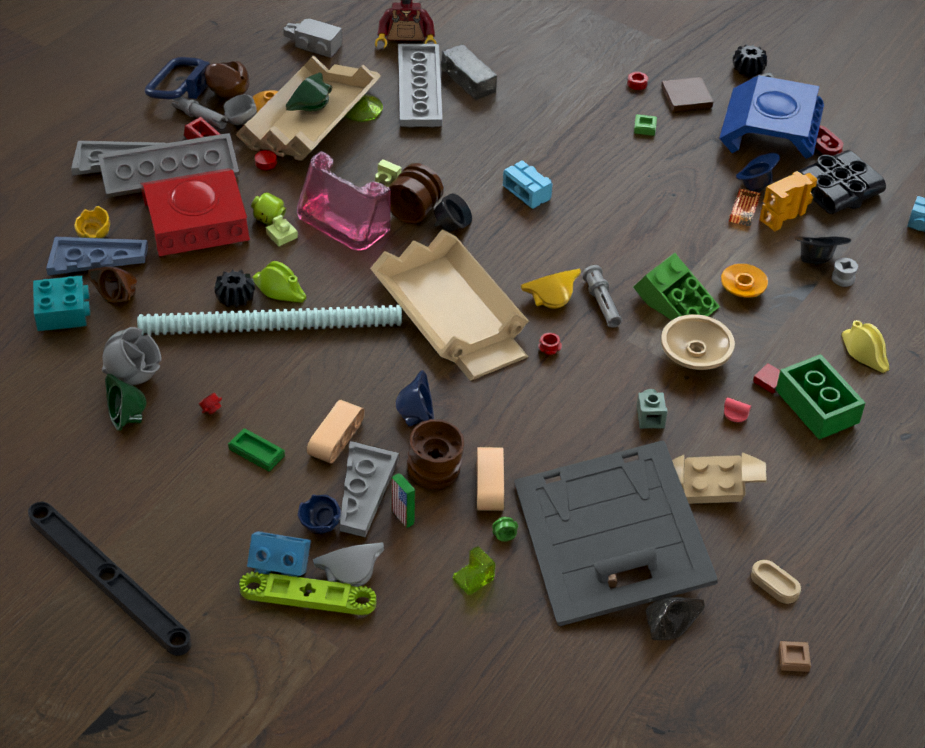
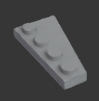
(87, 152)
(365, 484)

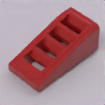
(199, 125)

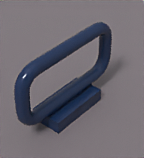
(193, 84)

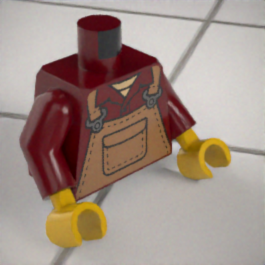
(406, 22)

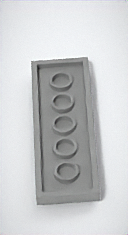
(419, 85)
(128, 168)

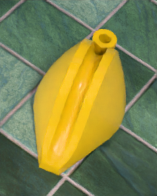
(552, 290)

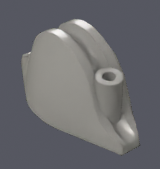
(350, 564)

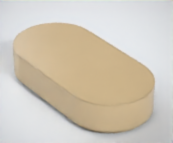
(775, 581)

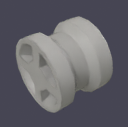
(844, 272)

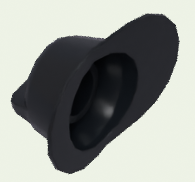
(452, 213)
(819, 249)

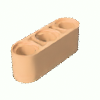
(335, 431)
(490, 479)

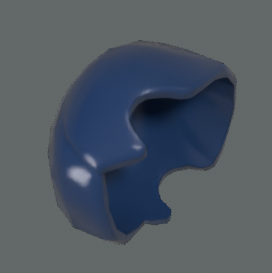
(319, 514)

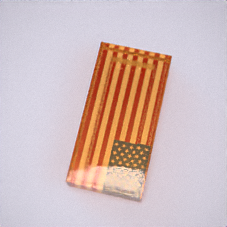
(744, 207)

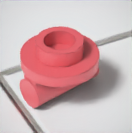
(736, 410)

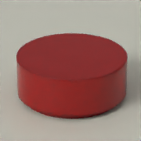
(637, 80)
(265, 160)

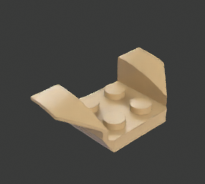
(718, 477)

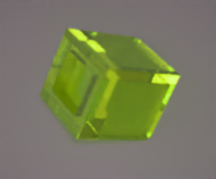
(478, 572)

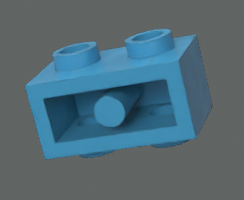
(278, 554)

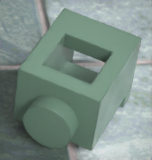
(651, 404)

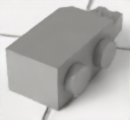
(315, 36)

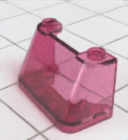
(341, 208)

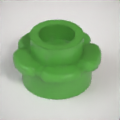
(505, 529)

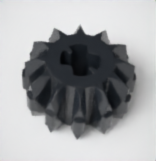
(750, 60)
(234, 288)

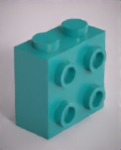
(60, 303)

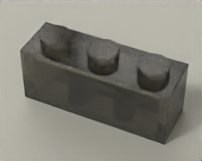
(469, 72)

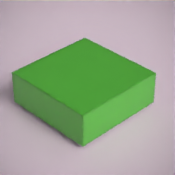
(645, 125)

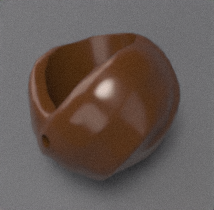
(227, 79)

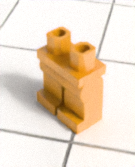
(788, 199)

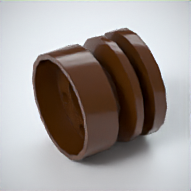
(415, 193)
(435, 454)

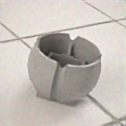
(131, 356)

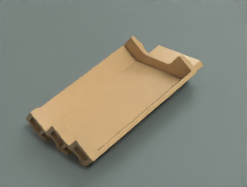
(300, 130)
(454, 304)

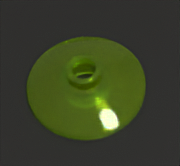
(365, 109)

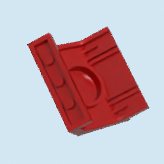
(196, 211)

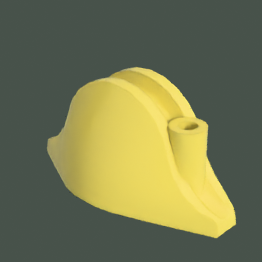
(866, 345)

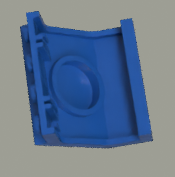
(776, 110)

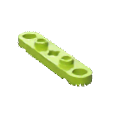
(324, 595)

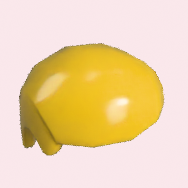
(92, 223)

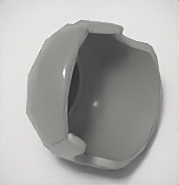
(240, 109)

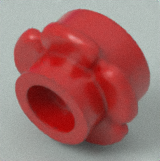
(549, 343)
(210, 403)

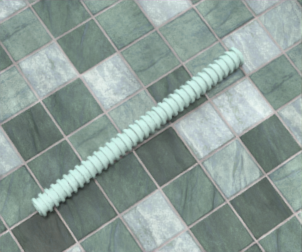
(265, 320)

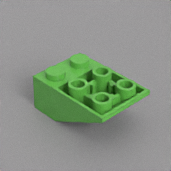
(675, 290)

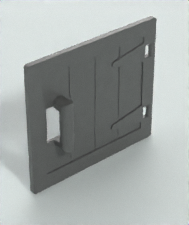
(610, 521)

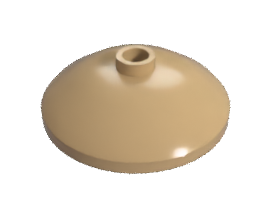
(697, 342)

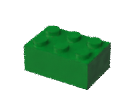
(820, 396)

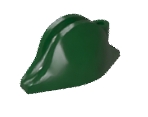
(310, 94)
(123, 402)

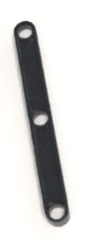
(120, 588)

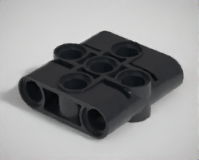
(843, 181)

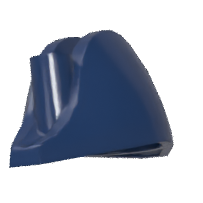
(415, 401)

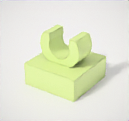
(387, 172)
(281, 231)

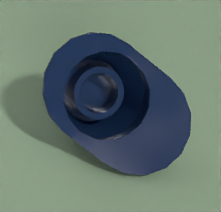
(759, 172)

